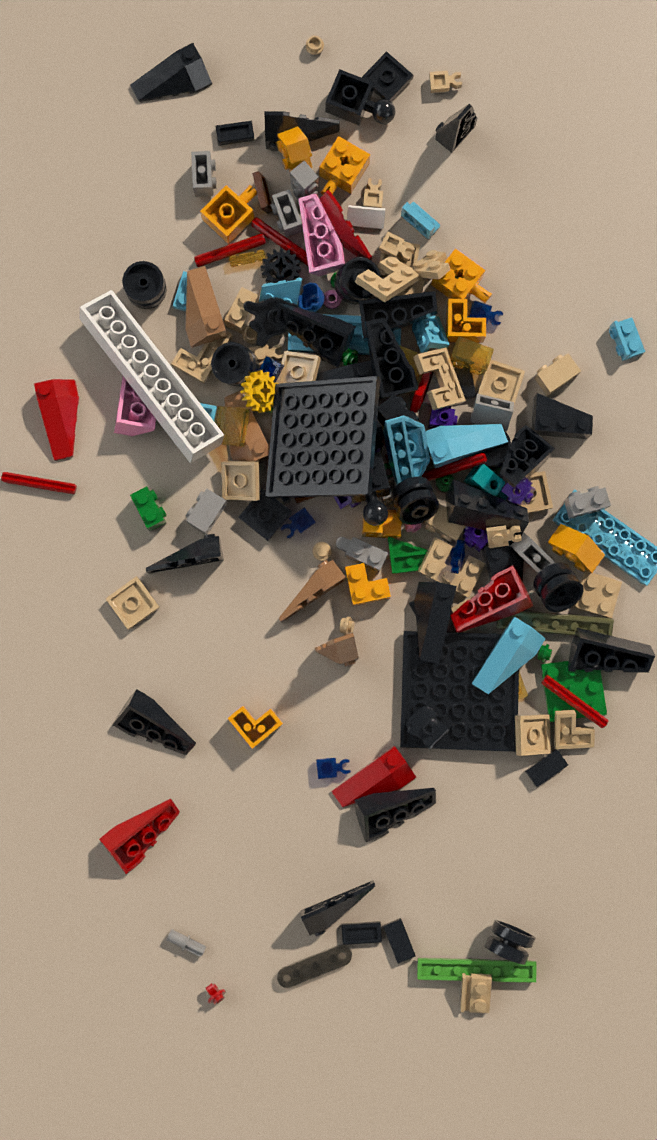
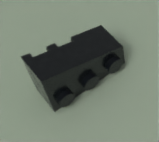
(559, 419)

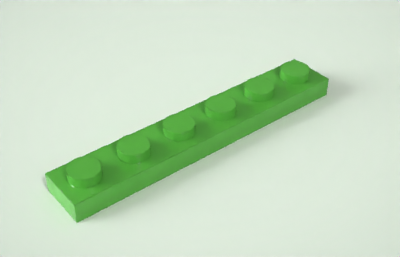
(453, 968)

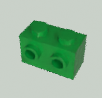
(150, 512)

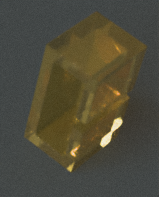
(471, 355)

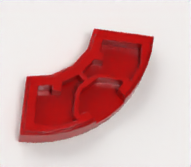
(421, 392)

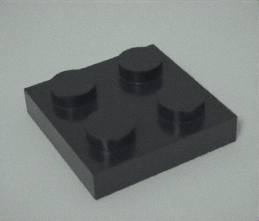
(388, 77)
(265, 515)

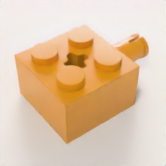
(347, 176)
(228, 203)
(468, 281)

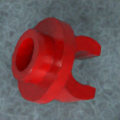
(216, 995)

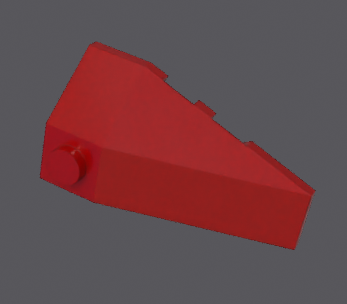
(343, 228)
(58, 406)
(497, 600)
(381, 775)
(133, 837)

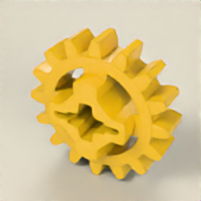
(259, 391)

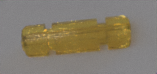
(247, 258)

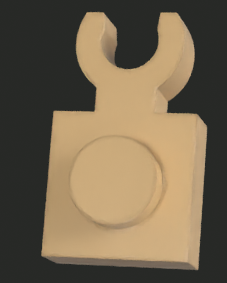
(441, 81)
(372, 195)
(394, 245)
(262, 352)
(499, 535)

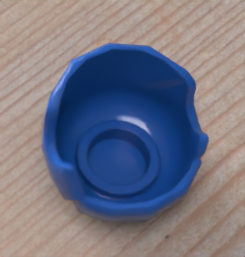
(311, 298)

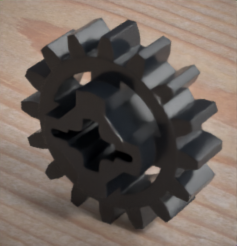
(289, 269)

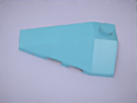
(457, 442)
(511, 652)

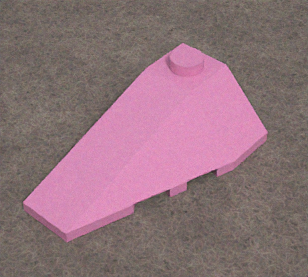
(321, 241)
(132, 414)

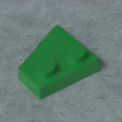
(404, 556)

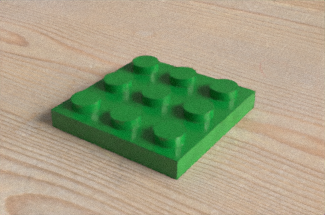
(583, 684)

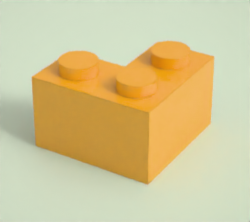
(294, 148)
(459, 325)
(389, 528)
(576, 547)
(363, 591)
(254, 730)

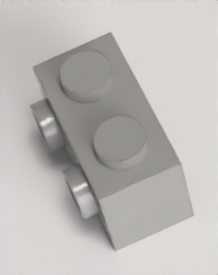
(202, 173)
(304, 181)
(285, 208)
(491, 411)
(587, 503)
(206, 511)

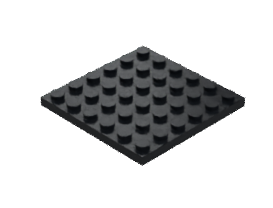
(323, 438)
(470, 714)

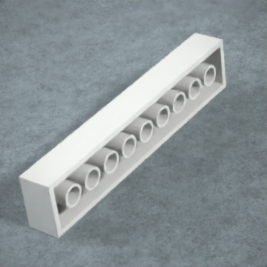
(151, 376)

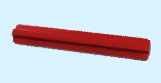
(279, 239)
(229, 250)
(455, 466)
(40, 483)
(574, 701)

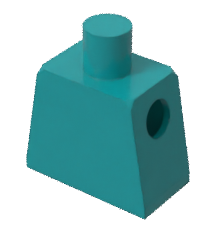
(482, 477)

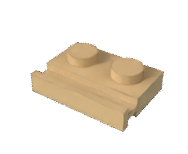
(476, 993)

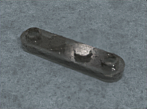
(314, 965)

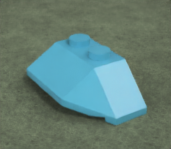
(406, 447)

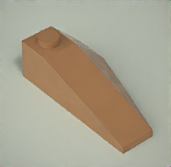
(202, 311)
(255, 444)
(321, 582)
(340, 650)

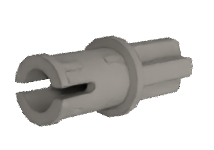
(186, 943)

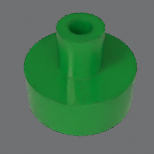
(444, 486)

